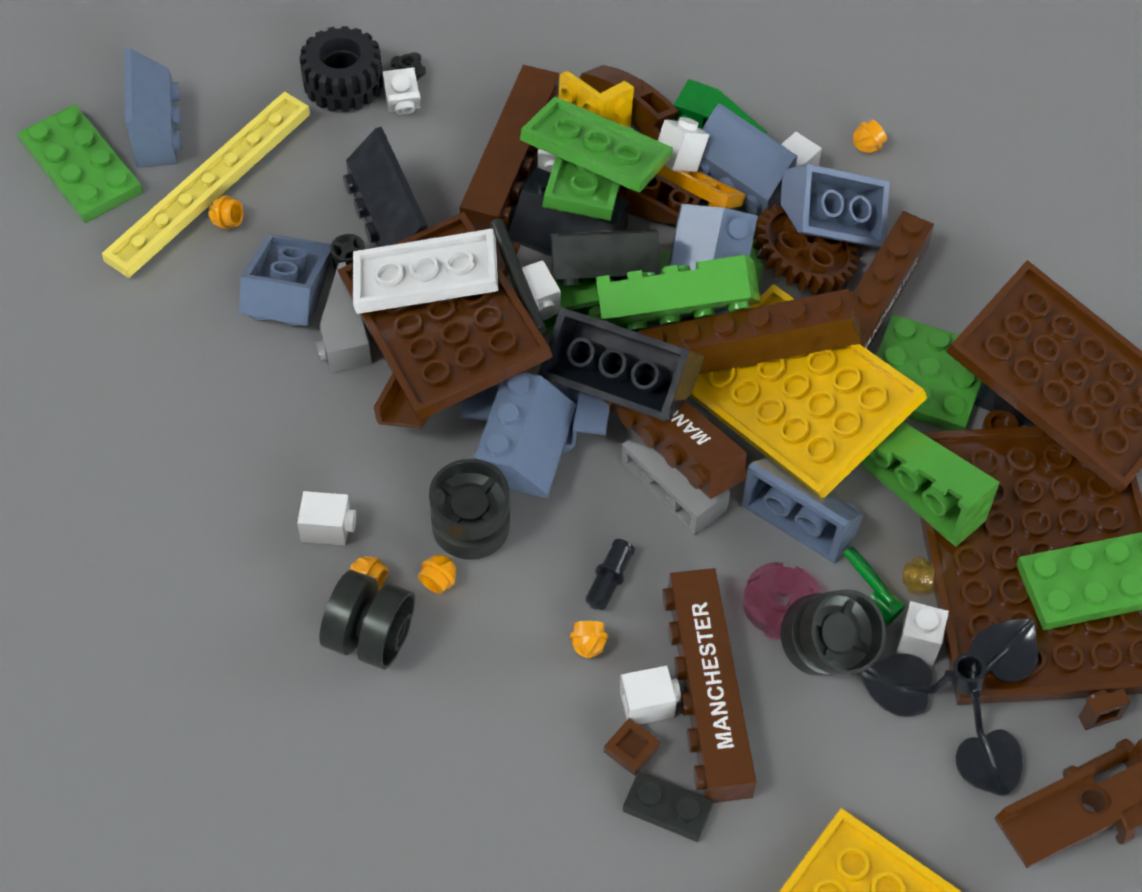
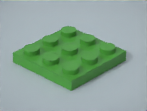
(922, 357)

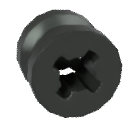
(343, 247)

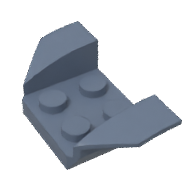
(590, 414)

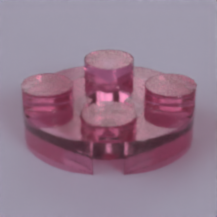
(760, 591)

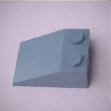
(284, 280)

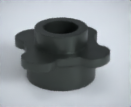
(409, 61)

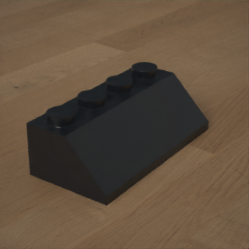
(382, 192)
(620, 365)

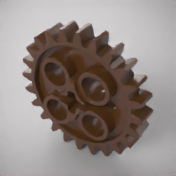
(803, 257)

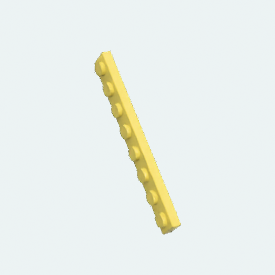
(205, 185)

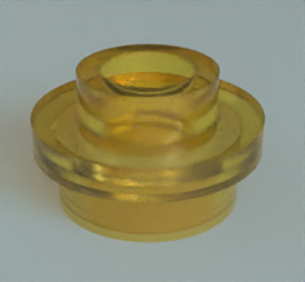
(918, 575)

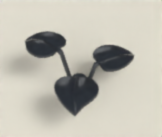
(1005, 649)

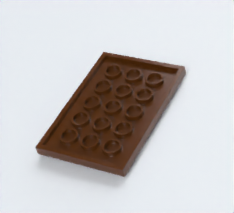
(454, 344)
(1061, 371)

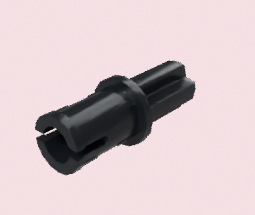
(610, 574)

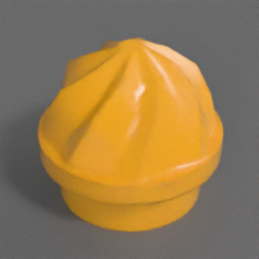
(869, 136)
(226, 212)
(372, 567)
(437, 573)
(588, 638)

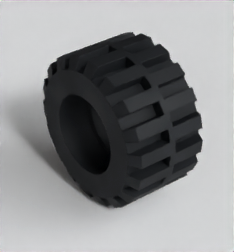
(341, 68)

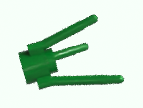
(887, 602)

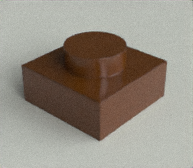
(1103, 708)
(632, 746)

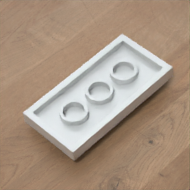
(424, 271)

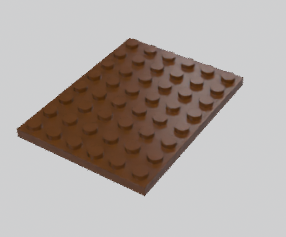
(1040, 506)

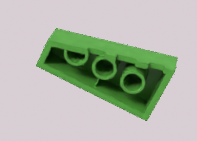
(679, 293)
(933, 482)

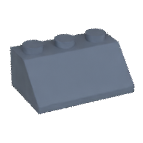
(151, 111)
(745, 159)
(836, 204)
(711, 234)
(527, 432)
(787, 504)

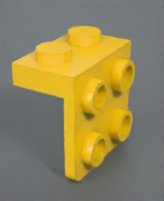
(611, 104)

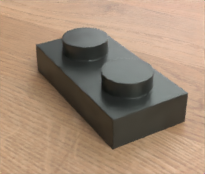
(667, 806)

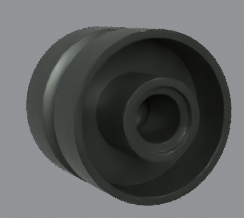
(470, 508)
(367, 619)
(833, 633)

